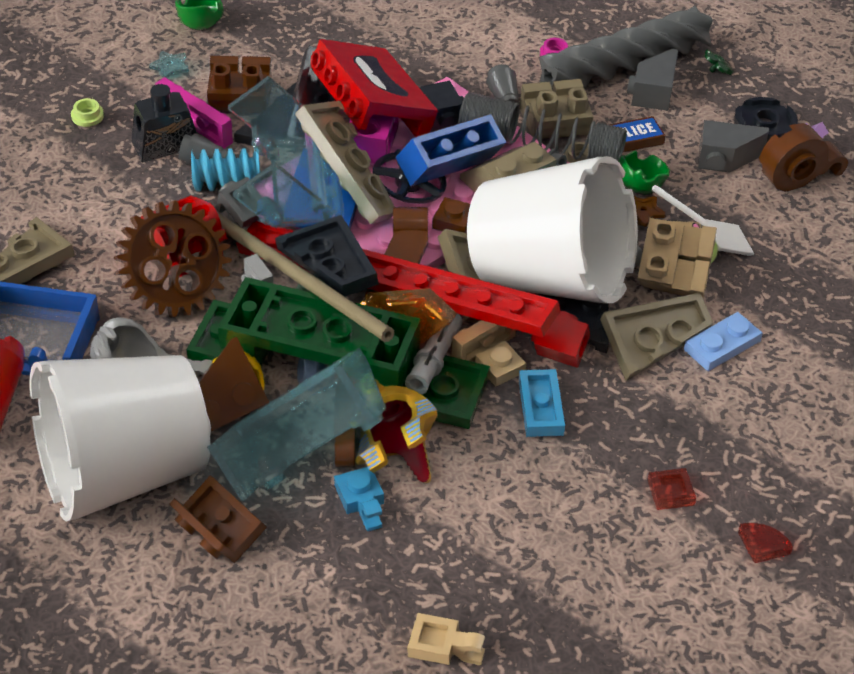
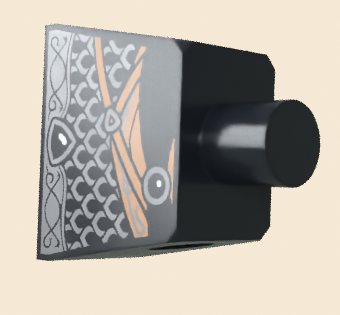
(160, 124)

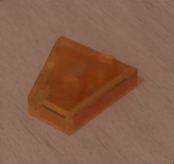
(416, 303)

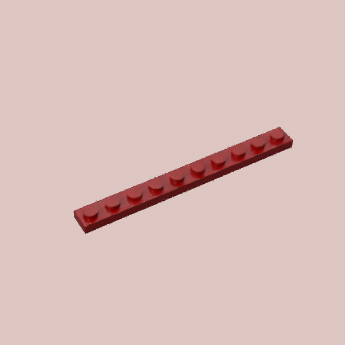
(461, 293)

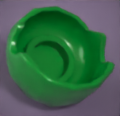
(199, 13)
(643, 173)

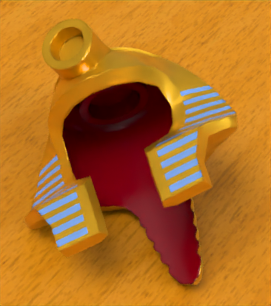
(401, 432)

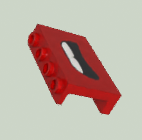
(371, 84)

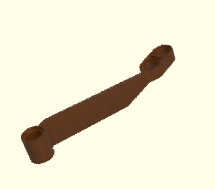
(409, 244)

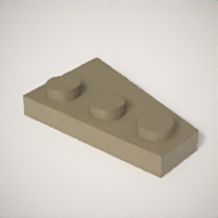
(33, 253)
(653, 330)

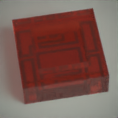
(671, 489)

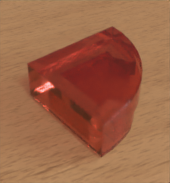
(764, 542)

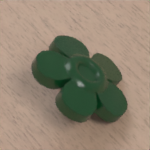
(718, 62)

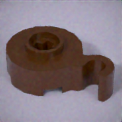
(799, 158)

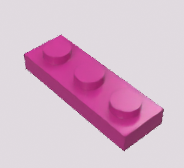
(206, 119)

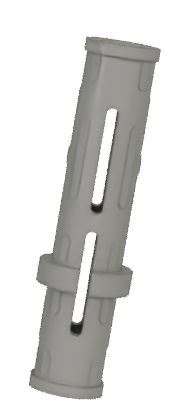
(422, 374)

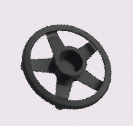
(403, 184)

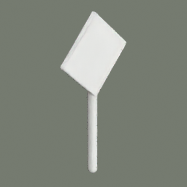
(728, 236)

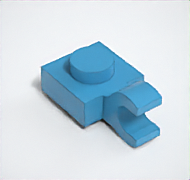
(361, 493)

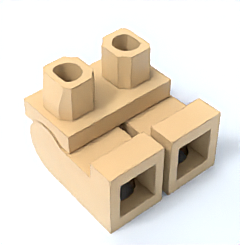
(676, 257)

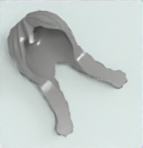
(127, 338)

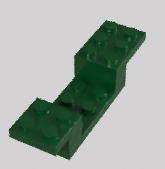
(307, 327)

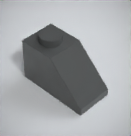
(654, 81)
(729, 145)

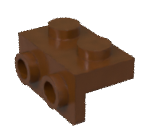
(220, 519)

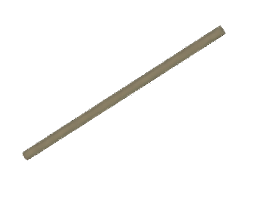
(307, 280)

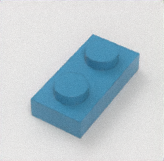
(541, 403)

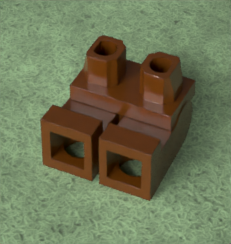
(228, 83)

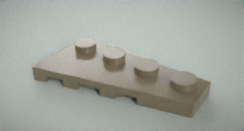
(338, 149)

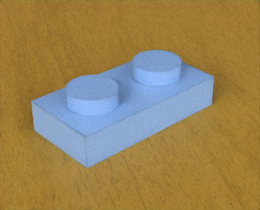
(722, 341)

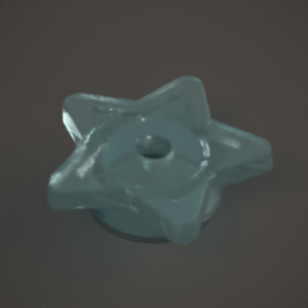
(170, 65)

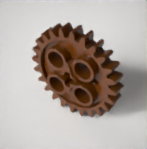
(142, 248)

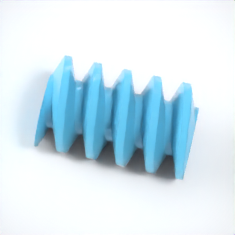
(223, 169)

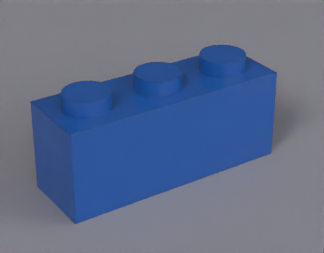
(450, 150)

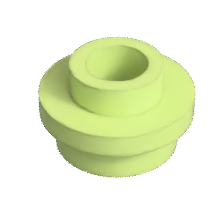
(87, 112)

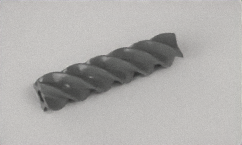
(627, 47)

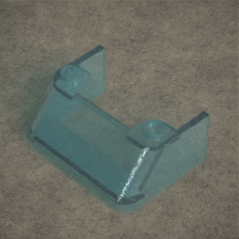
(298, 183)
(297, 423)

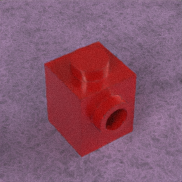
(564, 340)

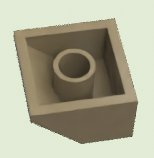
(513, 162)

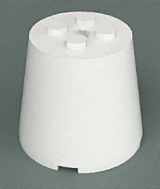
(556, 231)
(117, 428)

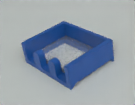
(47, 321)

